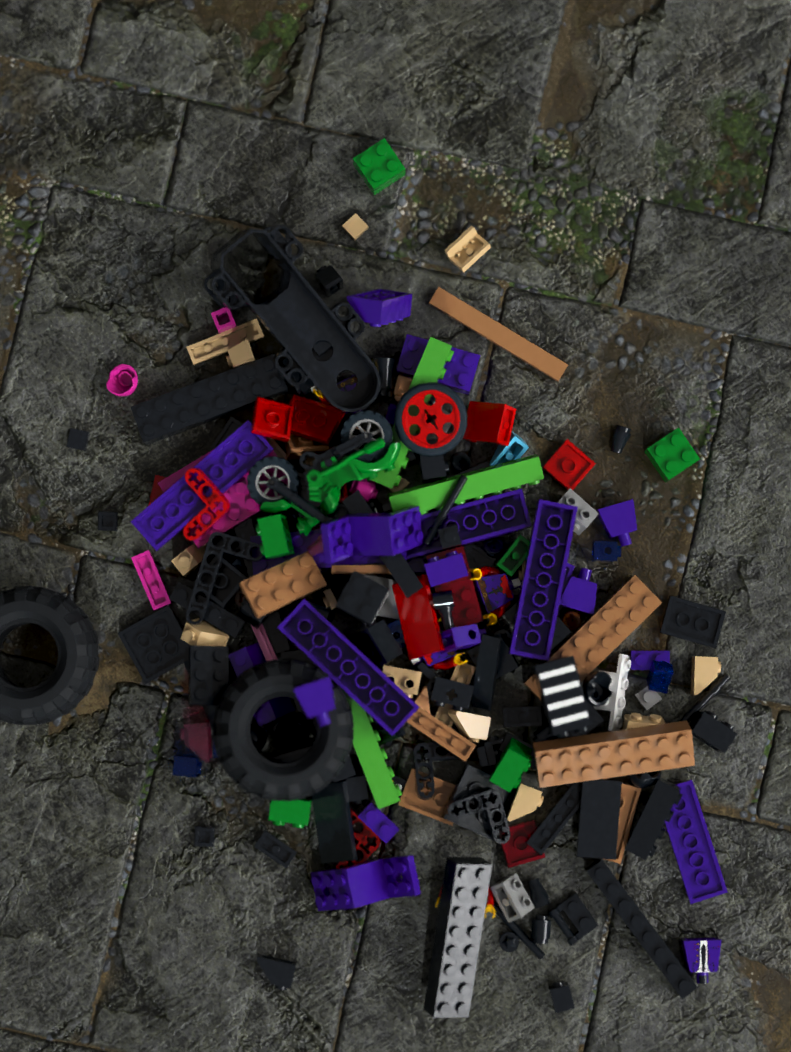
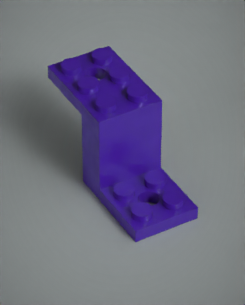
(371, 534)
(365, 883)

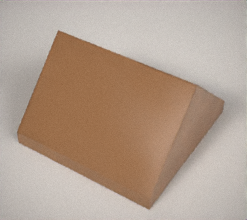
(298, 445)

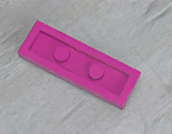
(151, 580)

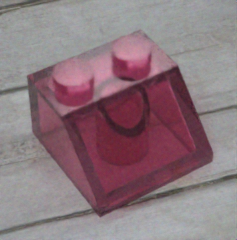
(198, 739)

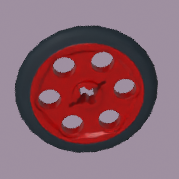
(445, 441)

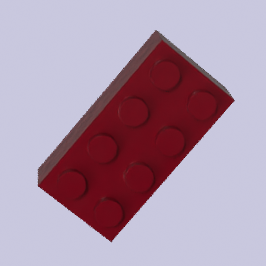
(464, 595)

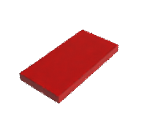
(418, 621)

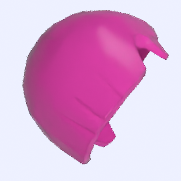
(122, 380)

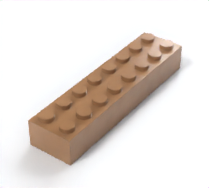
(605, 629)
(613, 754)

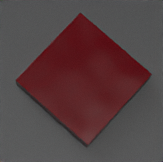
(516, 849)

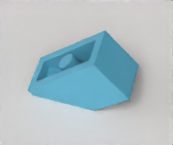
(513, 451)

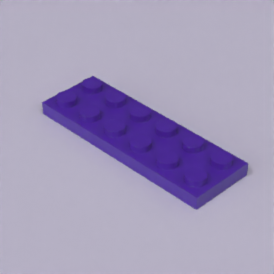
(694, 847)

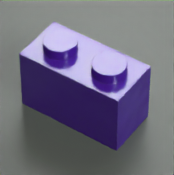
(445, 569)
(378, 822)

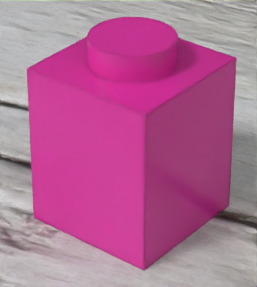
(223, 319)

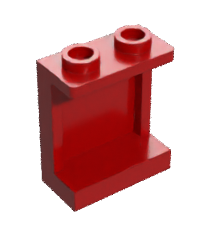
(489, 422)

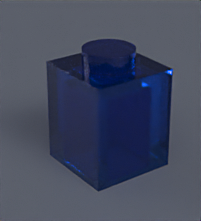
(187, 766)

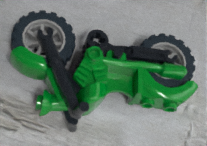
(327, 473)

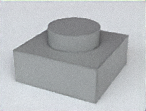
(647, 697)

